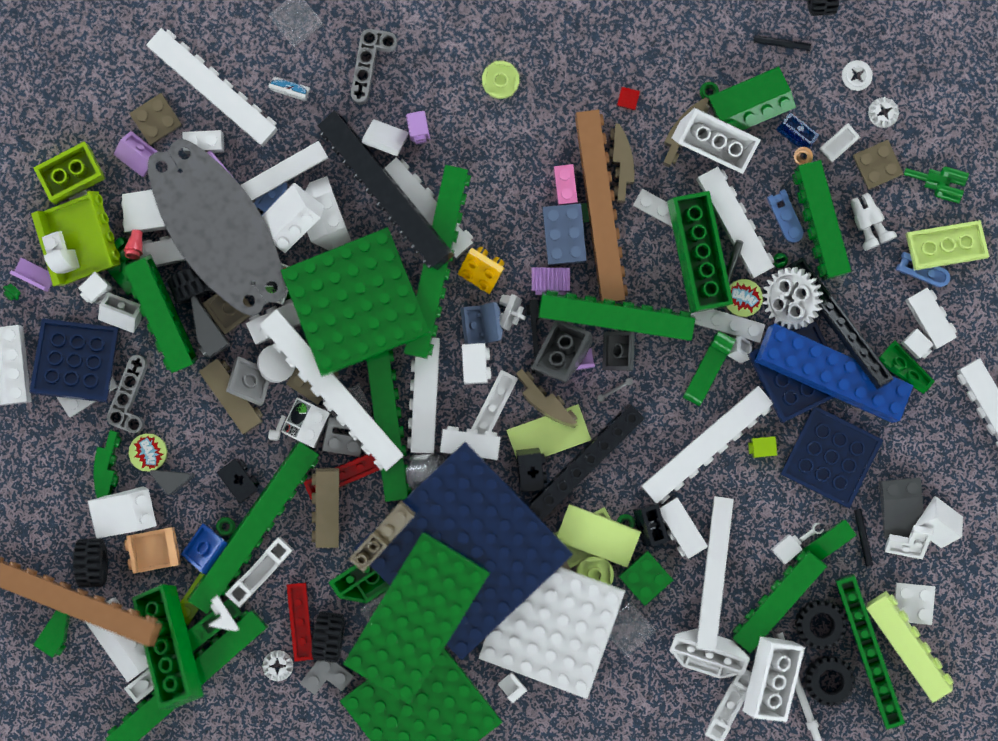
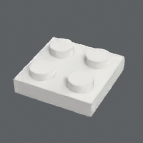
(916, 602)

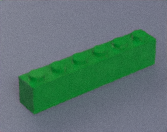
(779, 600)

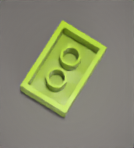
(69, 173)

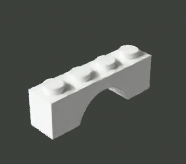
(259, 572)

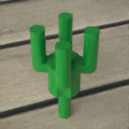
(940, 182)

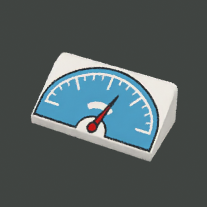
(289, 88)

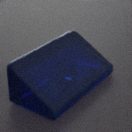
(797, 131)

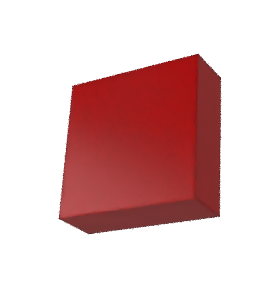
(628, 98)

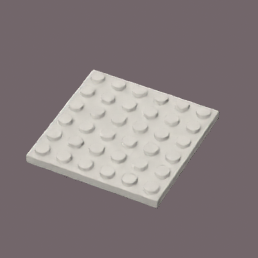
(557, 632)

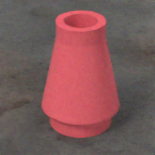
(134, 246)

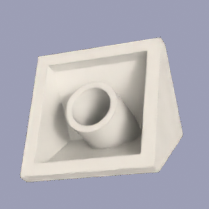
(944, 521)

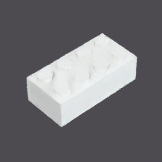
(773, 679)

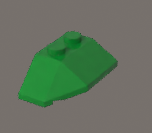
(359, 585)

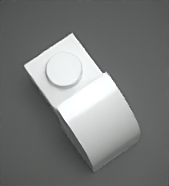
(58, 256)

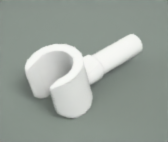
(274, 435)
(811, 532)

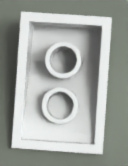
(122, 512)

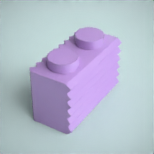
(418, 127)
(550, 279)

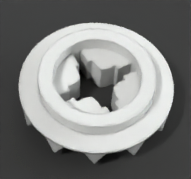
(857, 66)
(875, 109)
(284, 659)

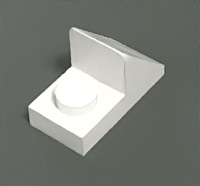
(225, 621)

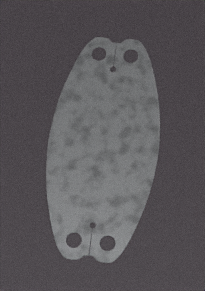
(216, 227)

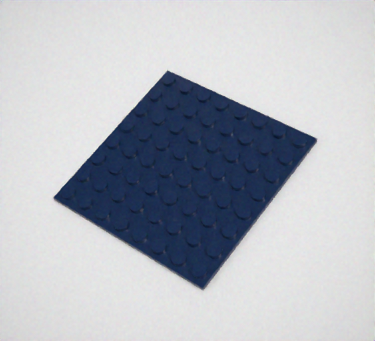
(488, 524)

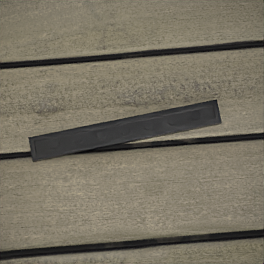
(848, 333)

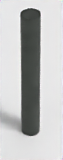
(733, 259)

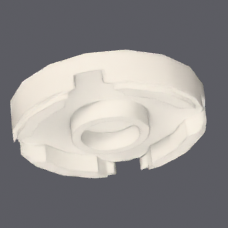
(273, 365)

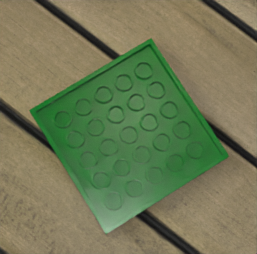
(355, 301)
(442, 710)

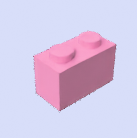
(565, 184)

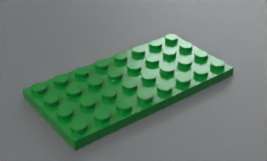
(416, 618)

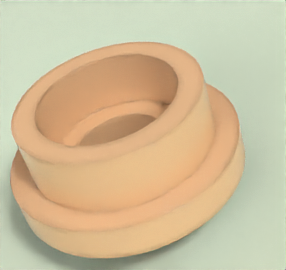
(797, 156)

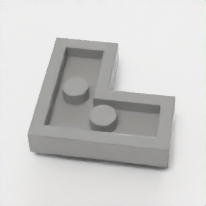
(325, 671)

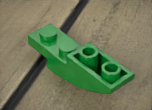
(104, 477)
(203, 632)

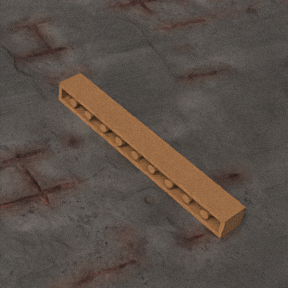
(599, 205)
(78, 603)

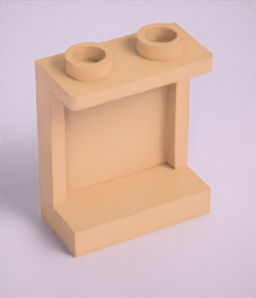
(152, 550)

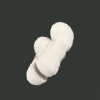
(870, 216)

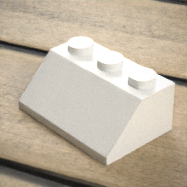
(292, 216)

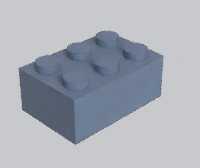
(564, 234)

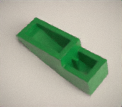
(831, 540)

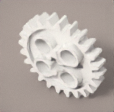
(807, 305)

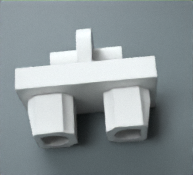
(512, 312)

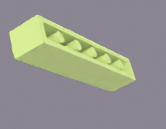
(909, 646)

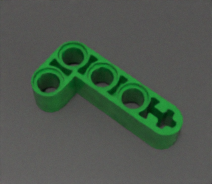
(708, 368)

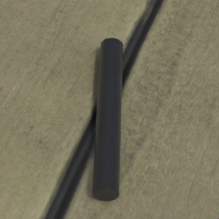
(782, 43)
(863, 537)

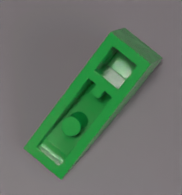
(54, 635)

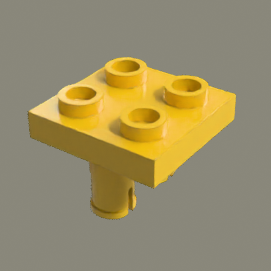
(481, 270)

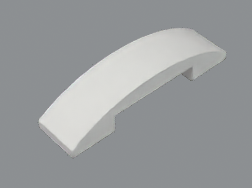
(728, 707)

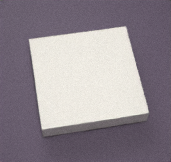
(385, 137)

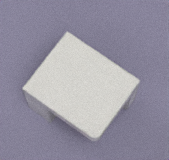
(512, 687)

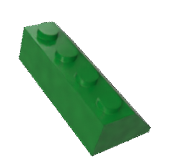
(753, 100)

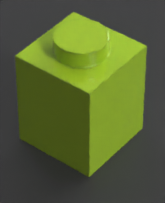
(762, 447)

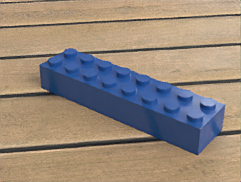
(831, 373)

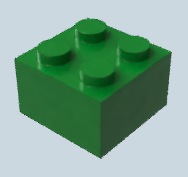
(645, 578)

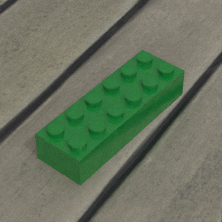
(821, 220)
(700, 252)
(160, 313)
(172, 657)

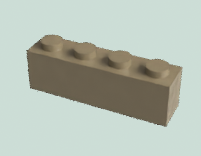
(239, 409)
(327, 507)

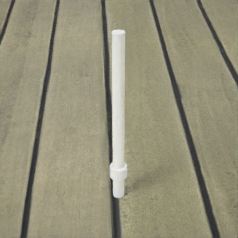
(811, 723)

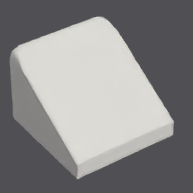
(741, 349)

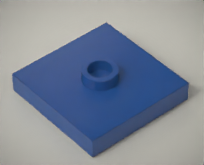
(204, 548)

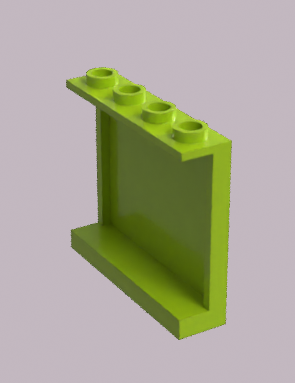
(85, 231)

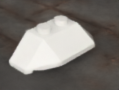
(330, 229)
(725, 662)

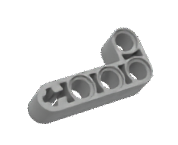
(368, 67)
(131, 392)

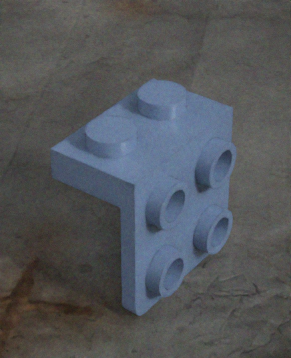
(481, 323)

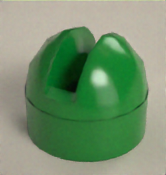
(782, 264)

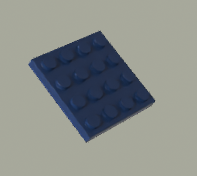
(74, 360)
(789, 395)
(831, 457)

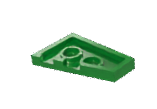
(905, 367)

